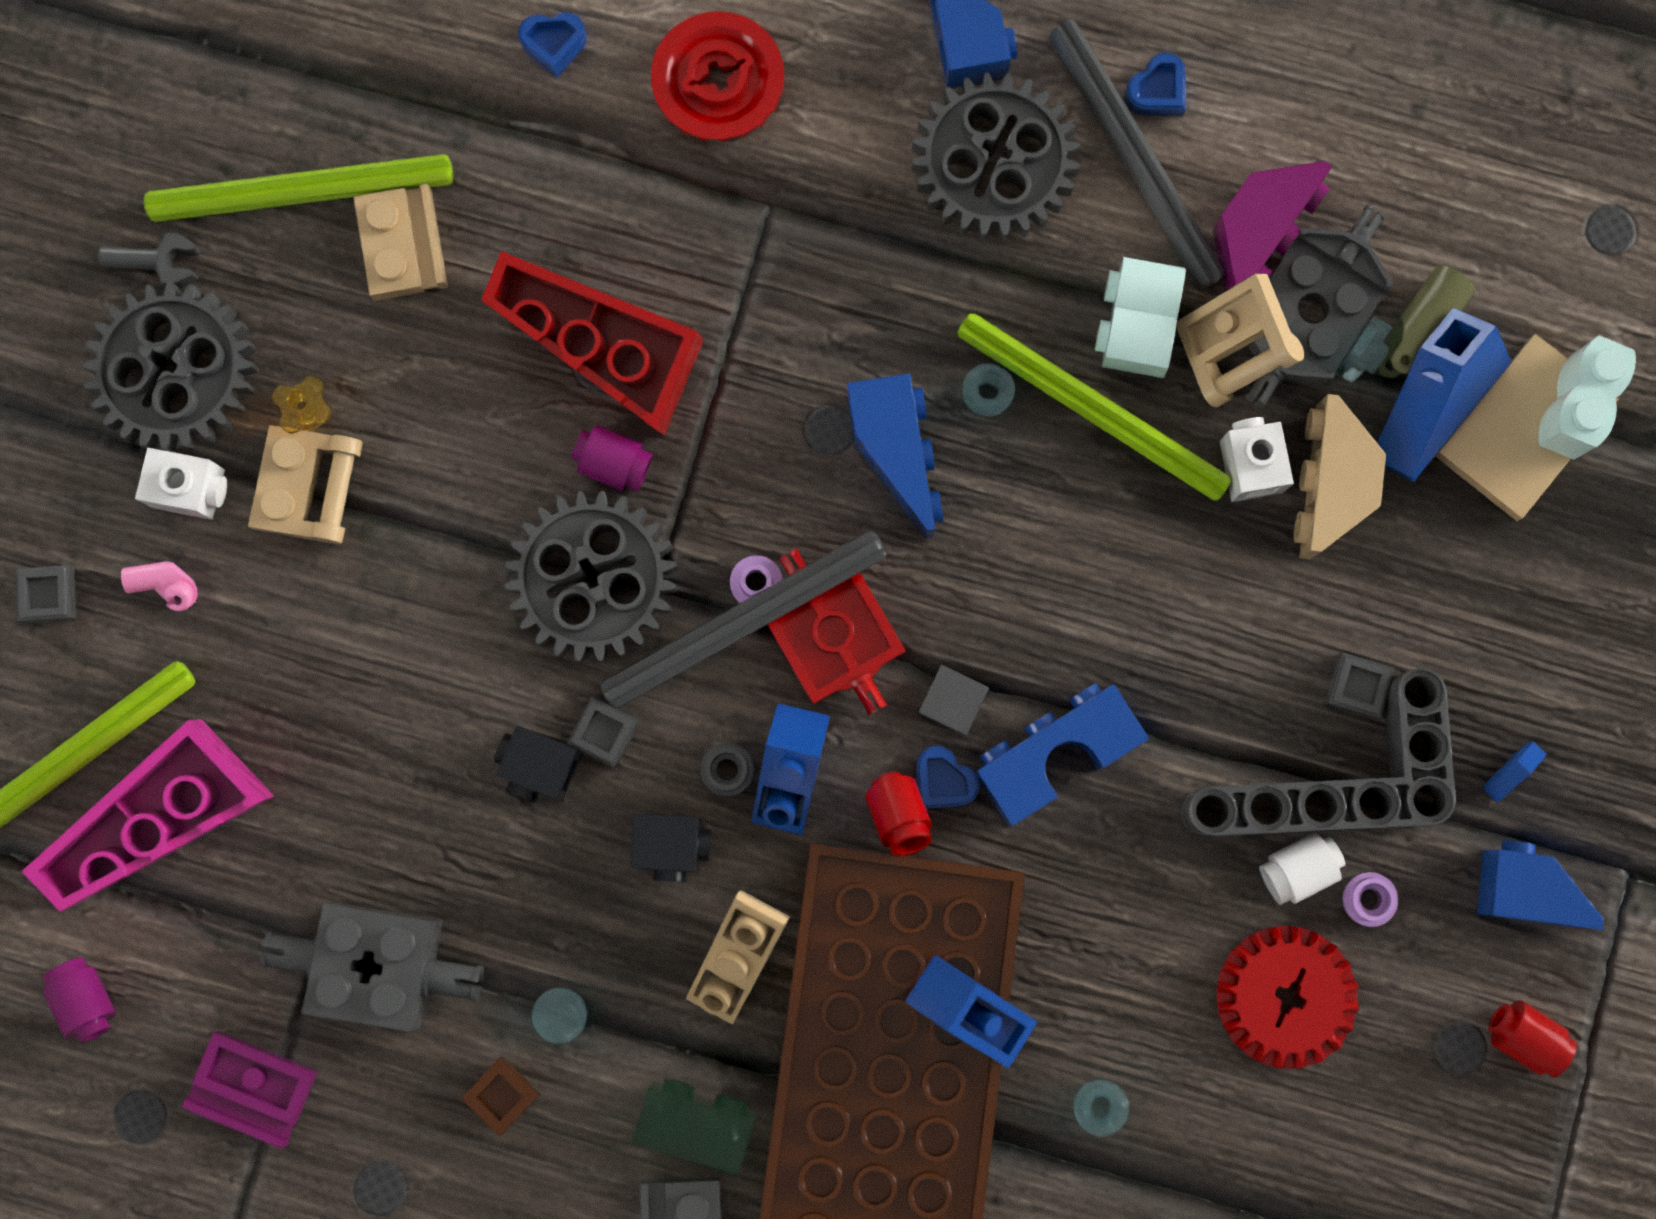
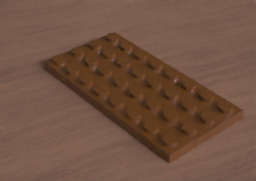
(871, 1095)

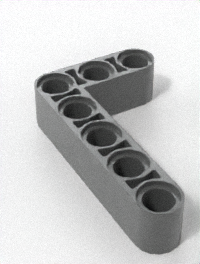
(1343, 796)

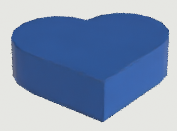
(553, 41)
(1159, 88)
(1514, 771)
(943, 781)

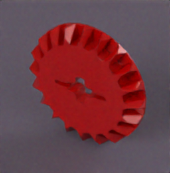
(733, 46)
(1252, 1011)

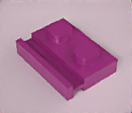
(250, 1089)

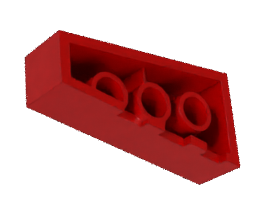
(610, 342)

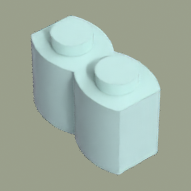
(1142, 317)
(1587, 397)

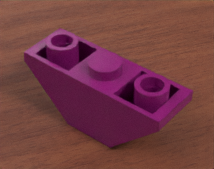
(1263, 218)

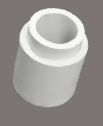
(1302, 868)

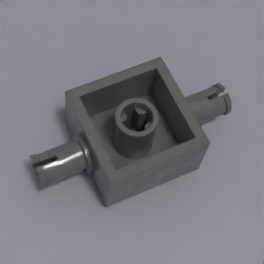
(346, 990)

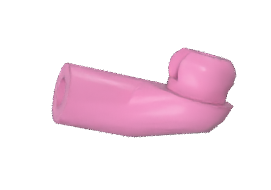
(165, 579)

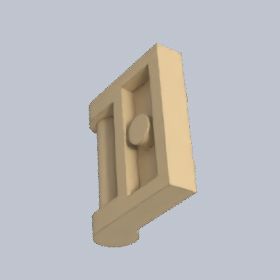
(1231, 324)
(289, 483)

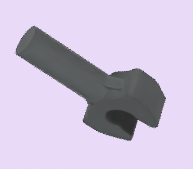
(155, 259)

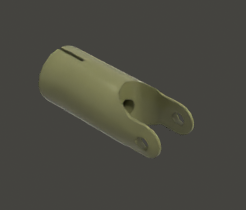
(1435, 299)

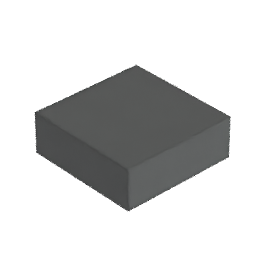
(45, 594)
(1359, 686)
(953, 700)
(603, 732)

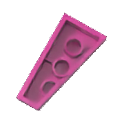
(158, 808)

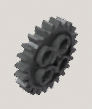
(1037, 174)
(130, 345)
(574, 532)

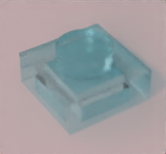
(1366, 351)

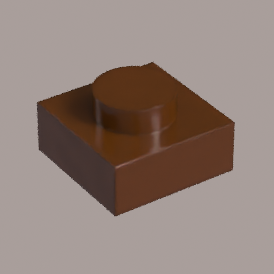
(500, 1096)

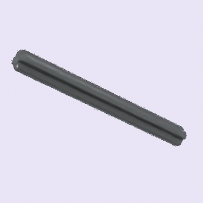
(1137, 155)
(743, 619)

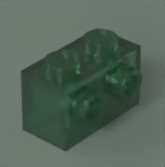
(695, 1126)

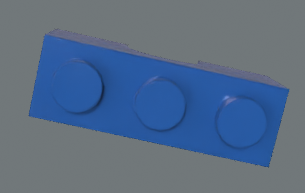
(1097, 725)

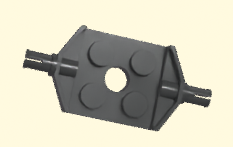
(1347, 282)

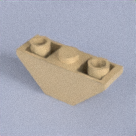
(1340, 477)
(737, 956)

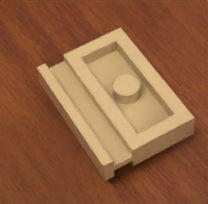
(400, 242)

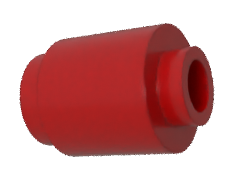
(899, 814)
(1532, 1039)

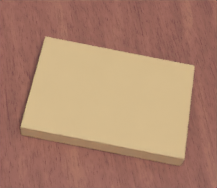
(1498, 440)

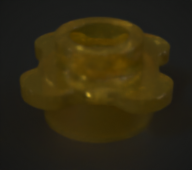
(305, 419)

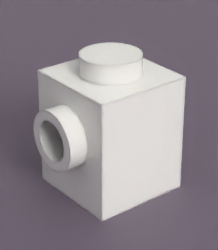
(1256, 459)
(181, 484)

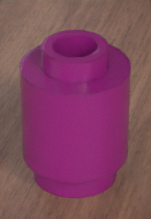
(611, 458)
(78, 1000)

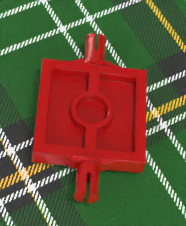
(837, 640)

